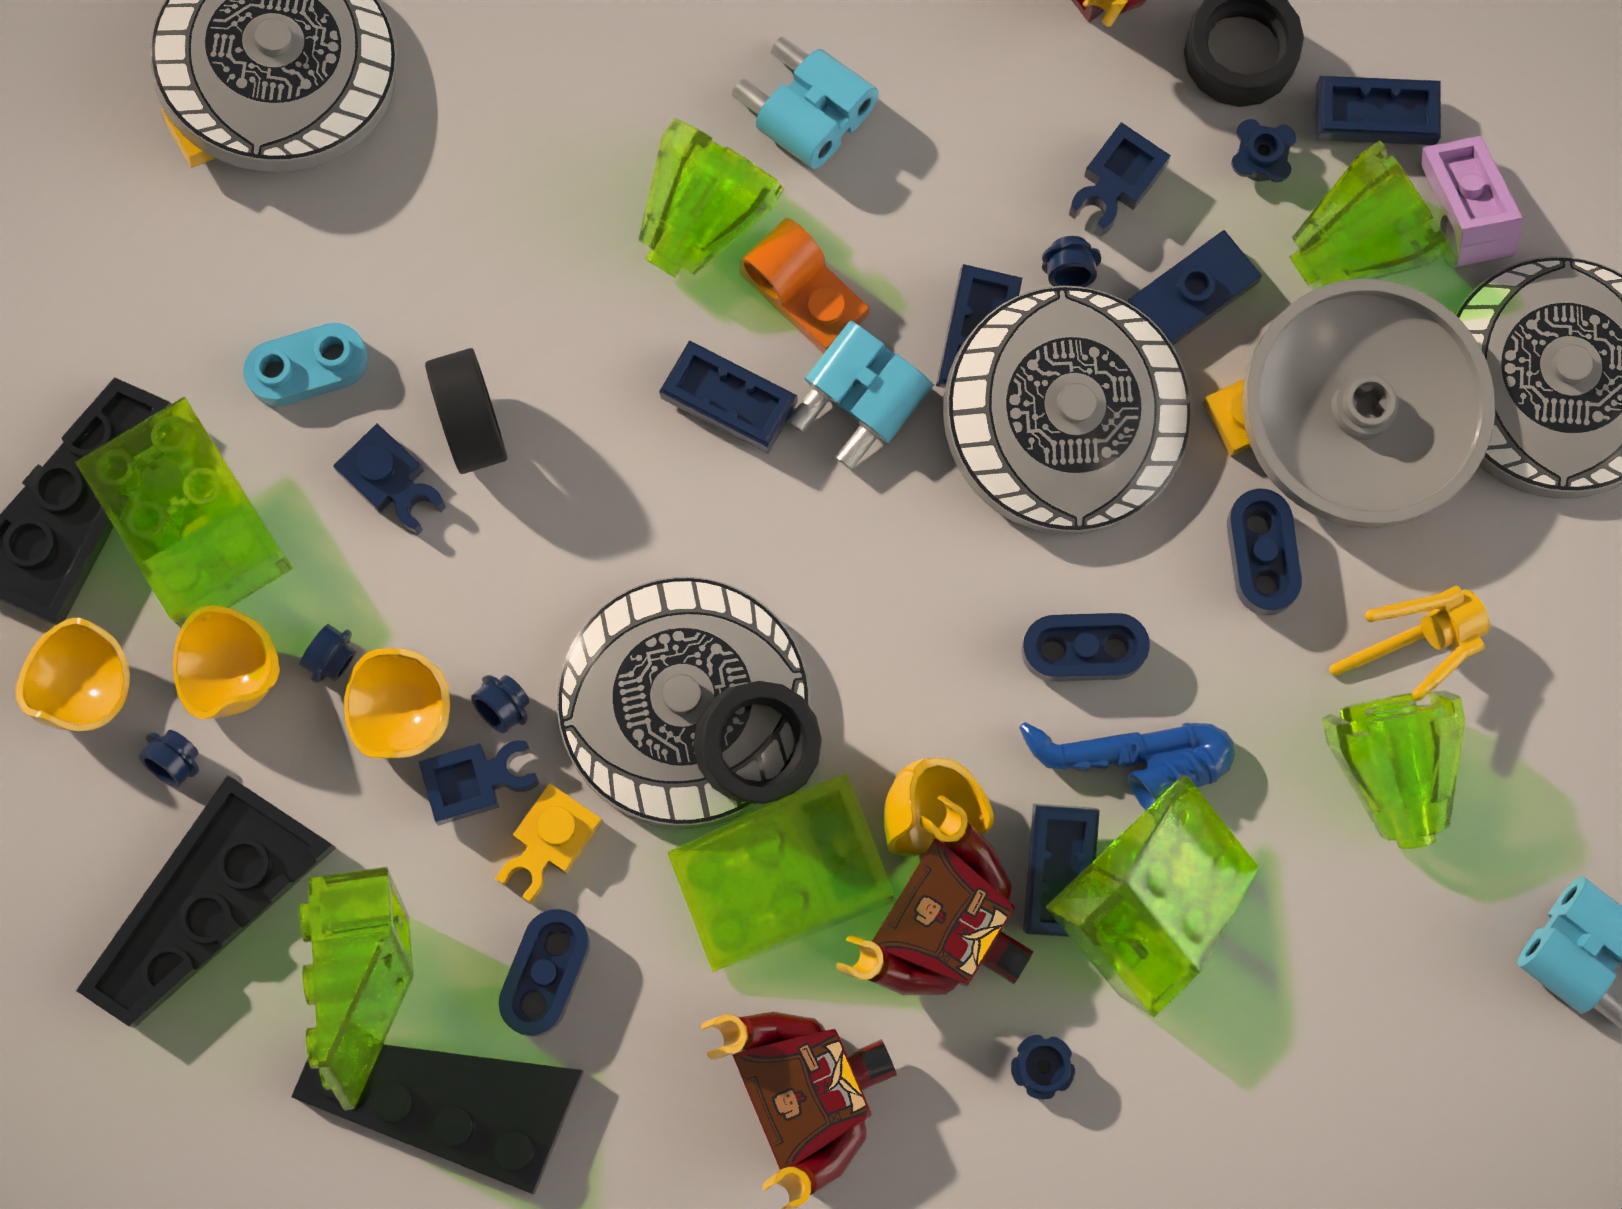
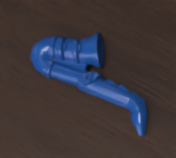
(1193, 750)

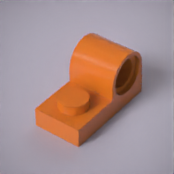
(793, 277)

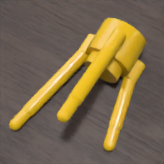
(1452, 622)

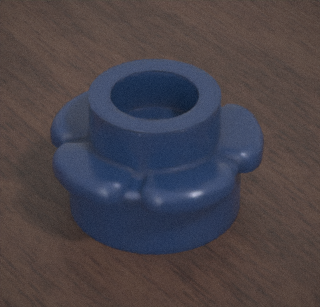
(1071, 262)
(328, 654)
(501, 702)
(170, 757)
(1060, 1071)

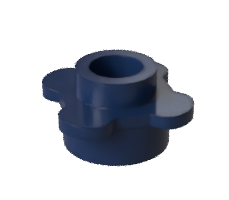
(1259, 167)

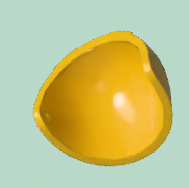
(223, 663)
(74, 677)
(396, 703)
(916, 795)

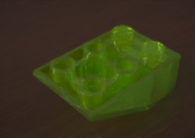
(183, 513)
(781, 873)
(1158, 898)
(356, 973)

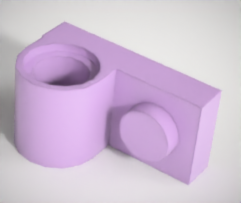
(1474, 201)

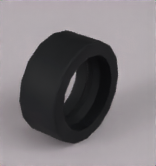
(1235, 87)
(465, 411)
(805, 749)

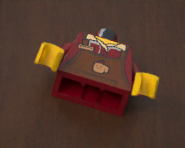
(945, 918)
(803, 1093)

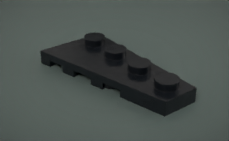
(56, 521)
(207, 893)
(460, 1107)

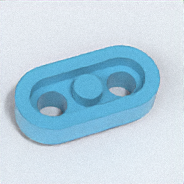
(305, 368)

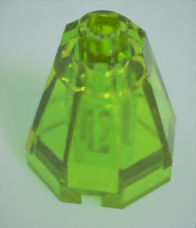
(700, 200)
(1367, 225)
(1401, 762)

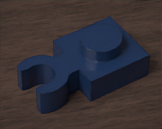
(1122, 173)
(385, 473)
(466, 782)

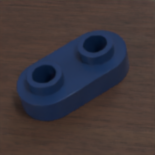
(1264, 554)
(1083, 646)
(544, 973)

